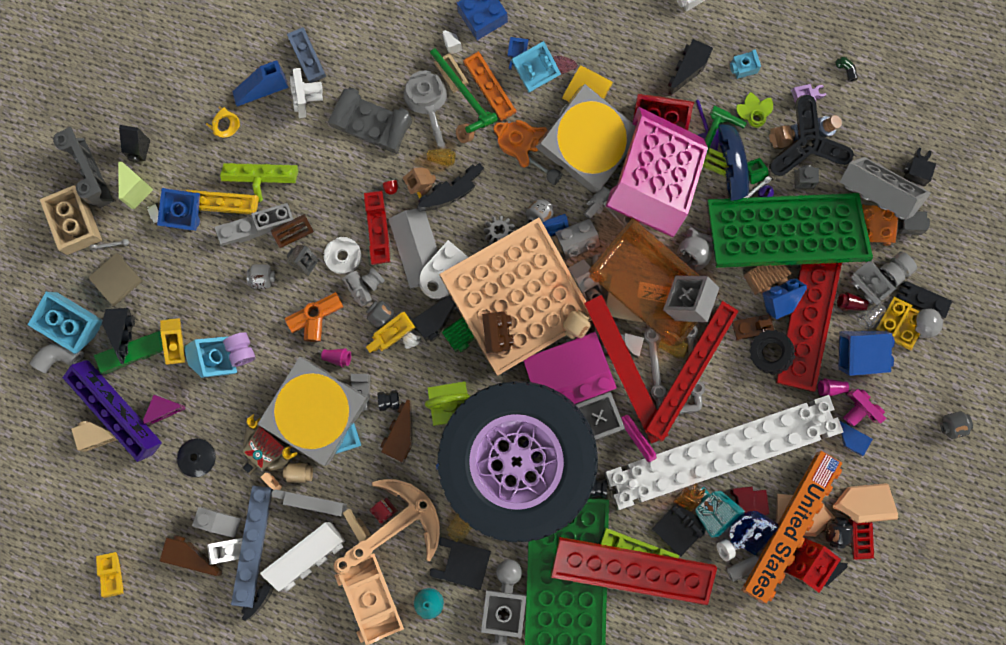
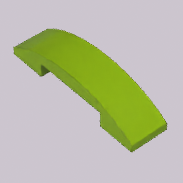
(616, 539)

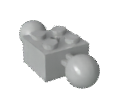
(508, 574)

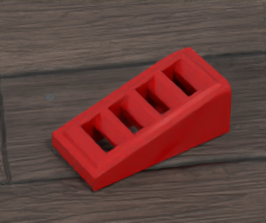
(869, 538)

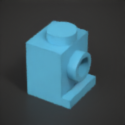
(742, 70)

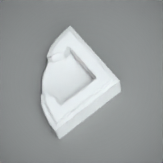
(633, 344)

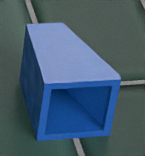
(865, 352)

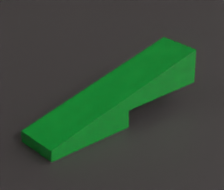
(137, 349)

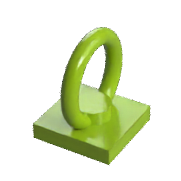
(445, 400)

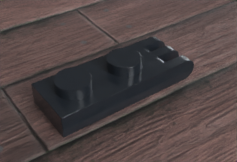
(924, 298)

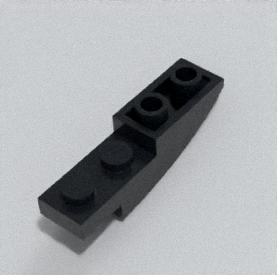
(446, 194)

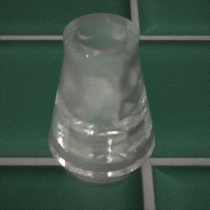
(871, 316)

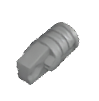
(596, 202)
(357, 288)

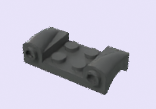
(370, 121)
(92, 187)

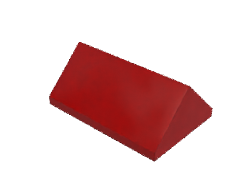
(670, 109)

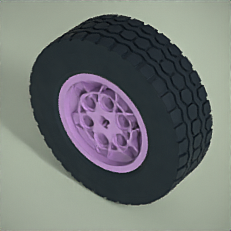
(553, 429)

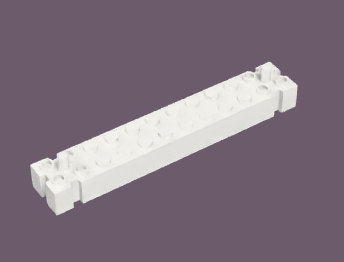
(724, 452)

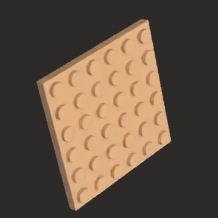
(525, 279)

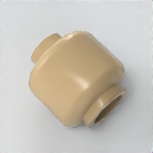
(577, 324)

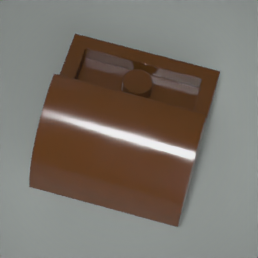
(496, 332)

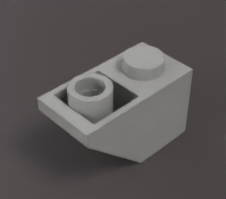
(587, 286)

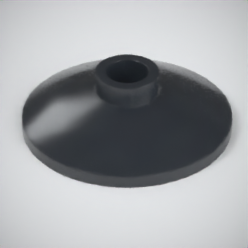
(205, 457)

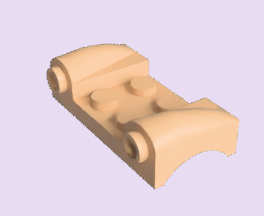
(370, 600)

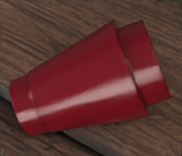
(850, 302)

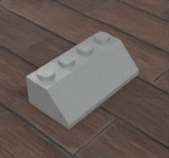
(884, 188)

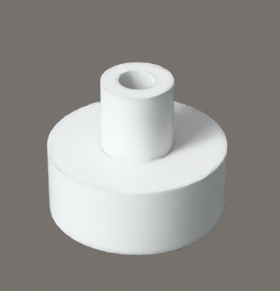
(726, 550)

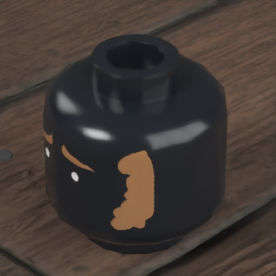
(839, 532)

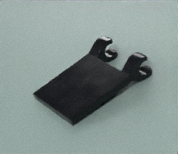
(464, 565)

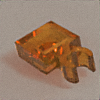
(689, 498)

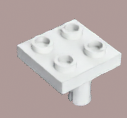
(304, 92)

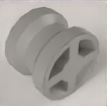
(373, 279)

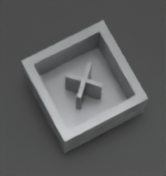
(691, 298)
(602, 415)

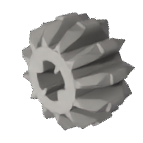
(498, 225)

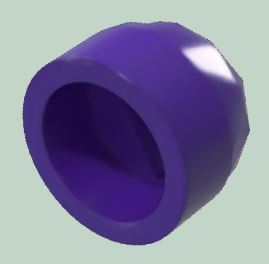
(762, 190)

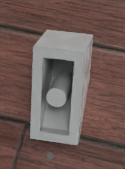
(216, 522)

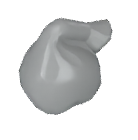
(696, 249)

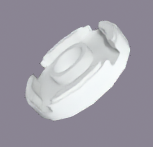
(342, 266)

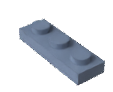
(306, 55)

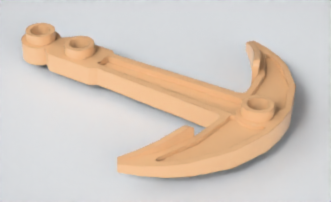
(413, 512)

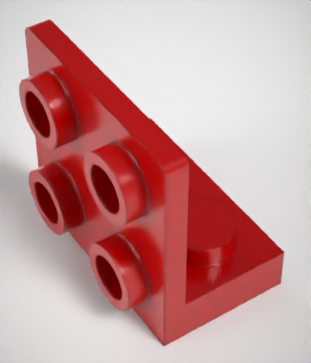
(813, 564)

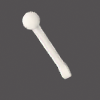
(766, 181)

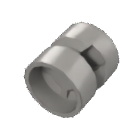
(900, 267)

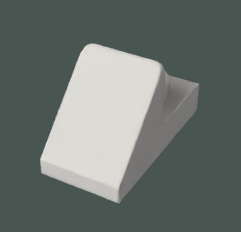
(224, 551)

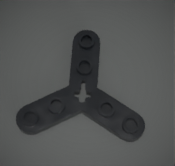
(808, 128)

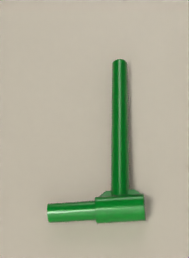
(721, 116)
(485, 118)

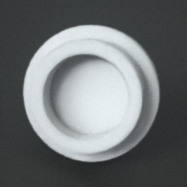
(411, 339)

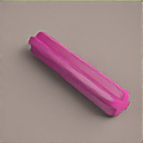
(638, 438)

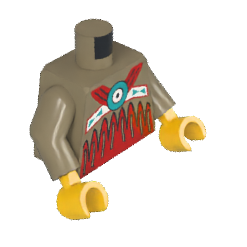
(263, 449)

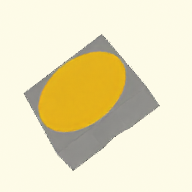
(588, 139)
(313, 411)

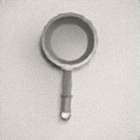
(425, 95)

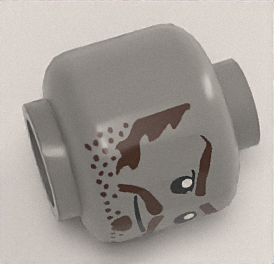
(260, 276)

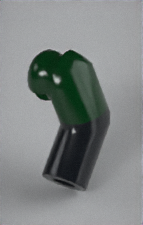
(849, 67)

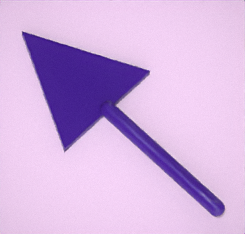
(714, 145)

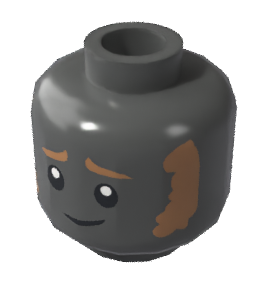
(379, 314)
(956, 425)

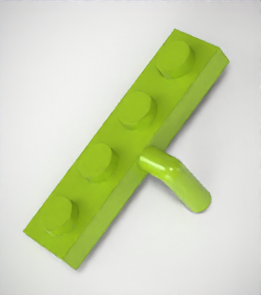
(259, 173)

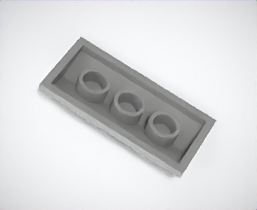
(413, 242)

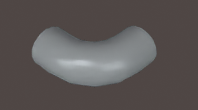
(52, 353)

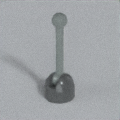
(553, 175)

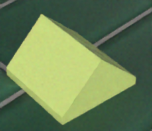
(131, 187)

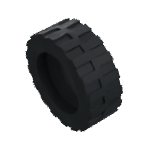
(766, 338)

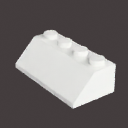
(303, 557)

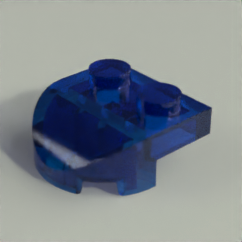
(752, 531)

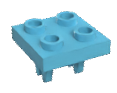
(536, 66)

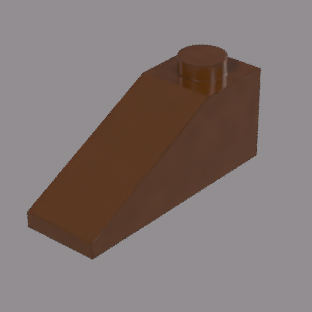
(186, 555)

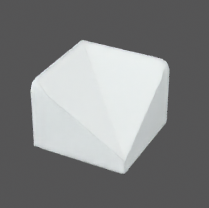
(451, 42)

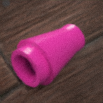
(339, 357)
(832, 387)

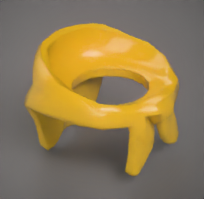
(233, 127)

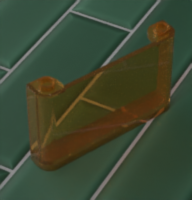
(640, 276)

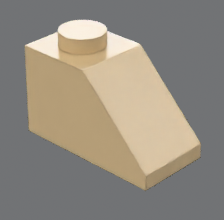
(91, 435)

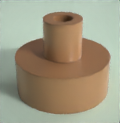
(462, 135)

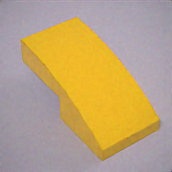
(110, 575)

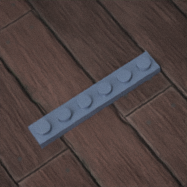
(252, 547)

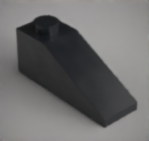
(434, 319)

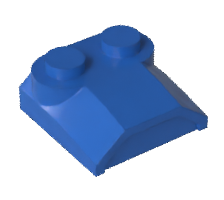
(179, 209)

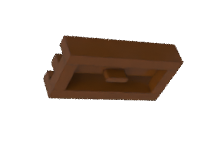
(297, 236)

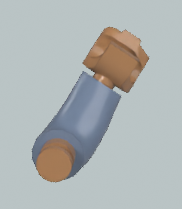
(786, 135)

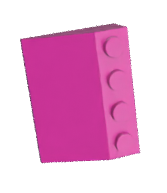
(573, 369)

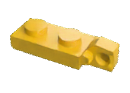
(391, 333)

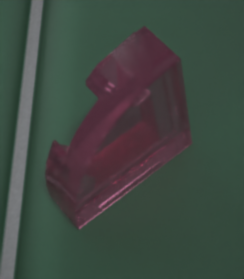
(564, 64)

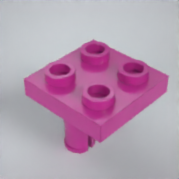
(862, 408)

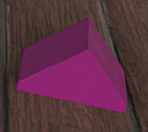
(161, 409)

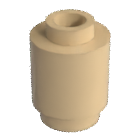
(298, 472)

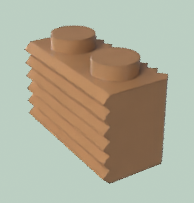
(763, 277)

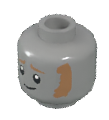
(539, 209)

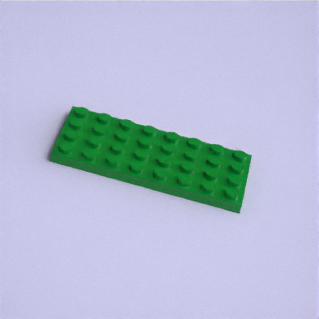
(788, 230)
(563, 609)

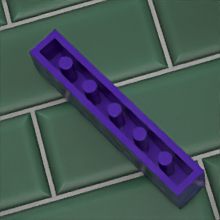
(112, 410)

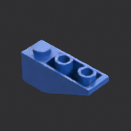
(262, 82)

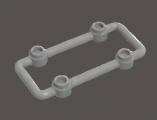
(658, 391)

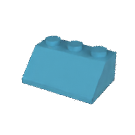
(65, 322)

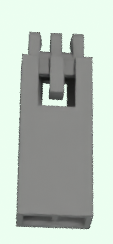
(310, 503)

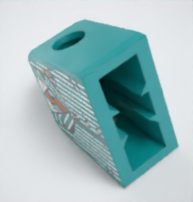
(717, 512)

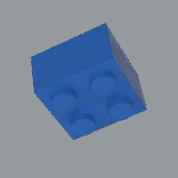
(482, 16)

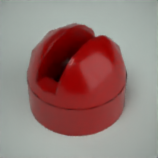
(390, 187)

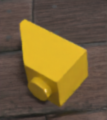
(172, 341)

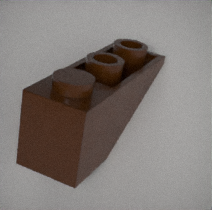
(400, 438)

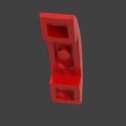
(377, 228)

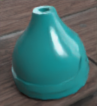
(428, 603)

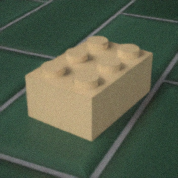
(70, 221)

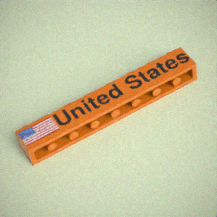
(792, 526)

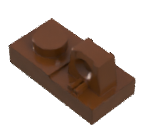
(752, 326)

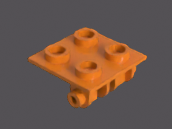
(880, 224)

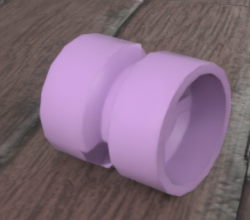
(239, 351)

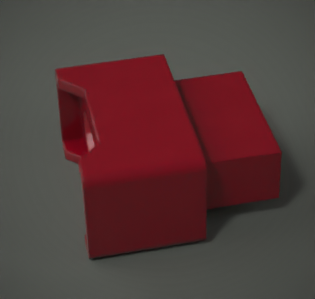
(751, 500)

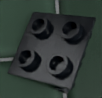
(679, 529)

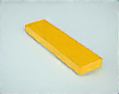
(227, 202)

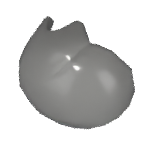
(928, 323)

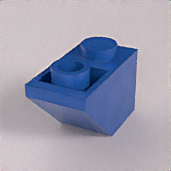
(784, 298)

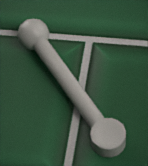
(124, 242)

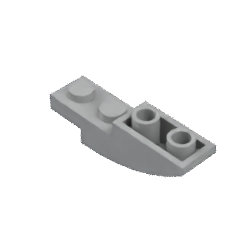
(253, 226)

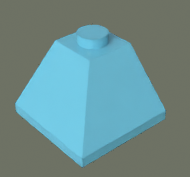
(209, 357)

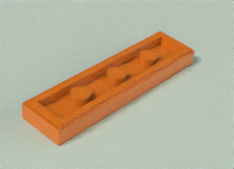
(489, 86)

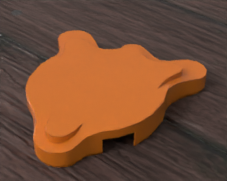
(518, 139)

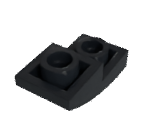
(263, 594)

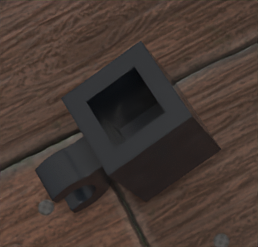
(919, 169)

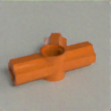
(313, 325)

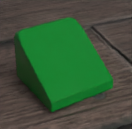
(757, 171)

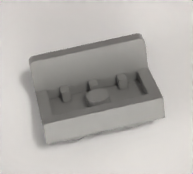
(578, 238)
(872, 282)

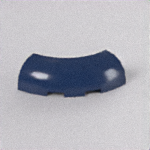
(734, 152)

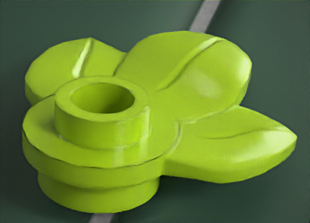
(754, 107)

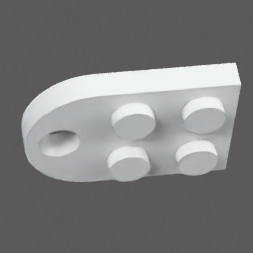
(444, 259)

